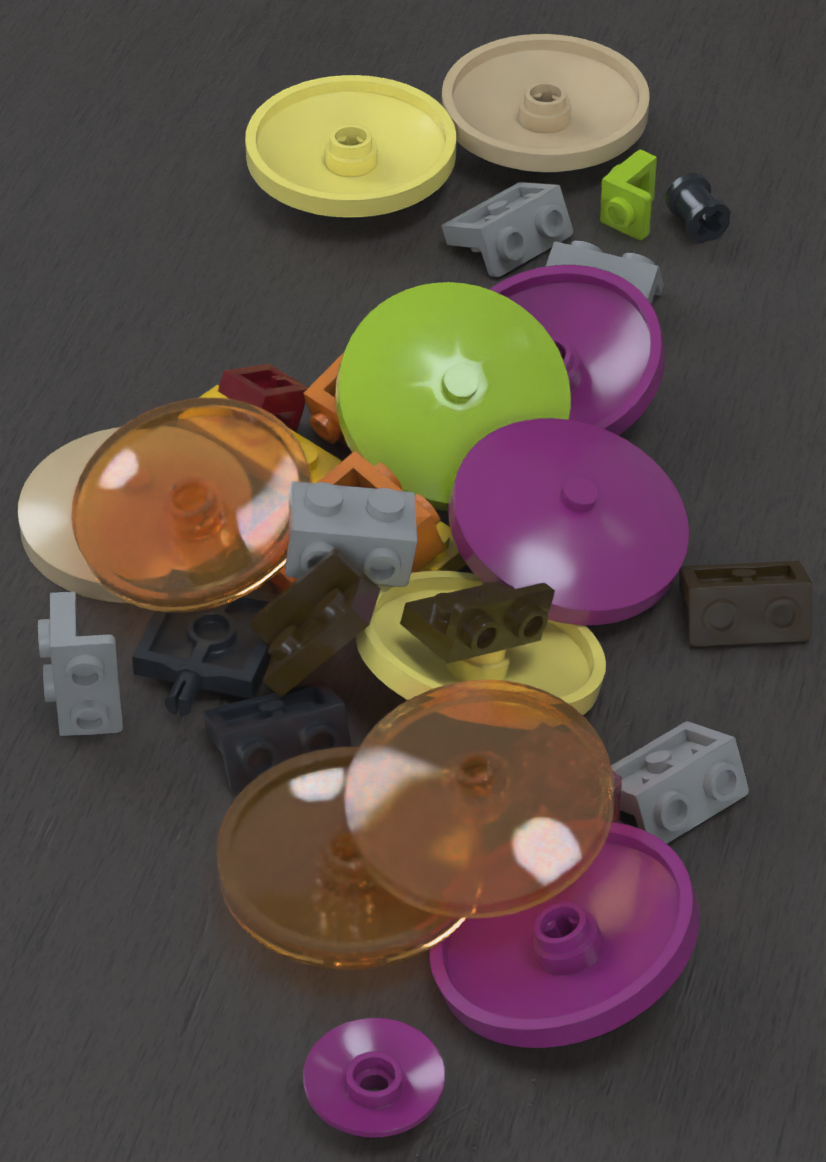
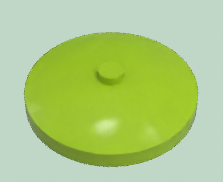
(441, 374)

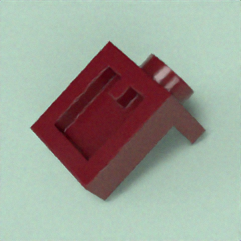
(268, 390)

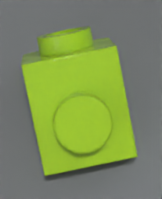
(629, 195)

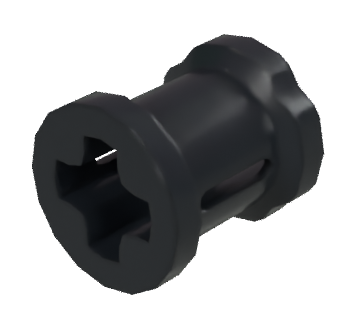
(692, 200)

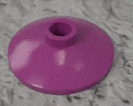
(371, 1056)

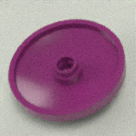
(603, 335)
(570, 512)
(581, 956)

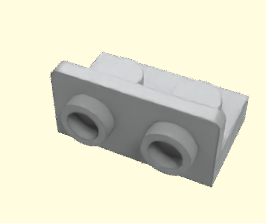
(512, 226)
(681, 780)

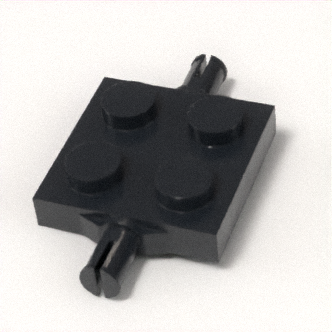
(205, 651)

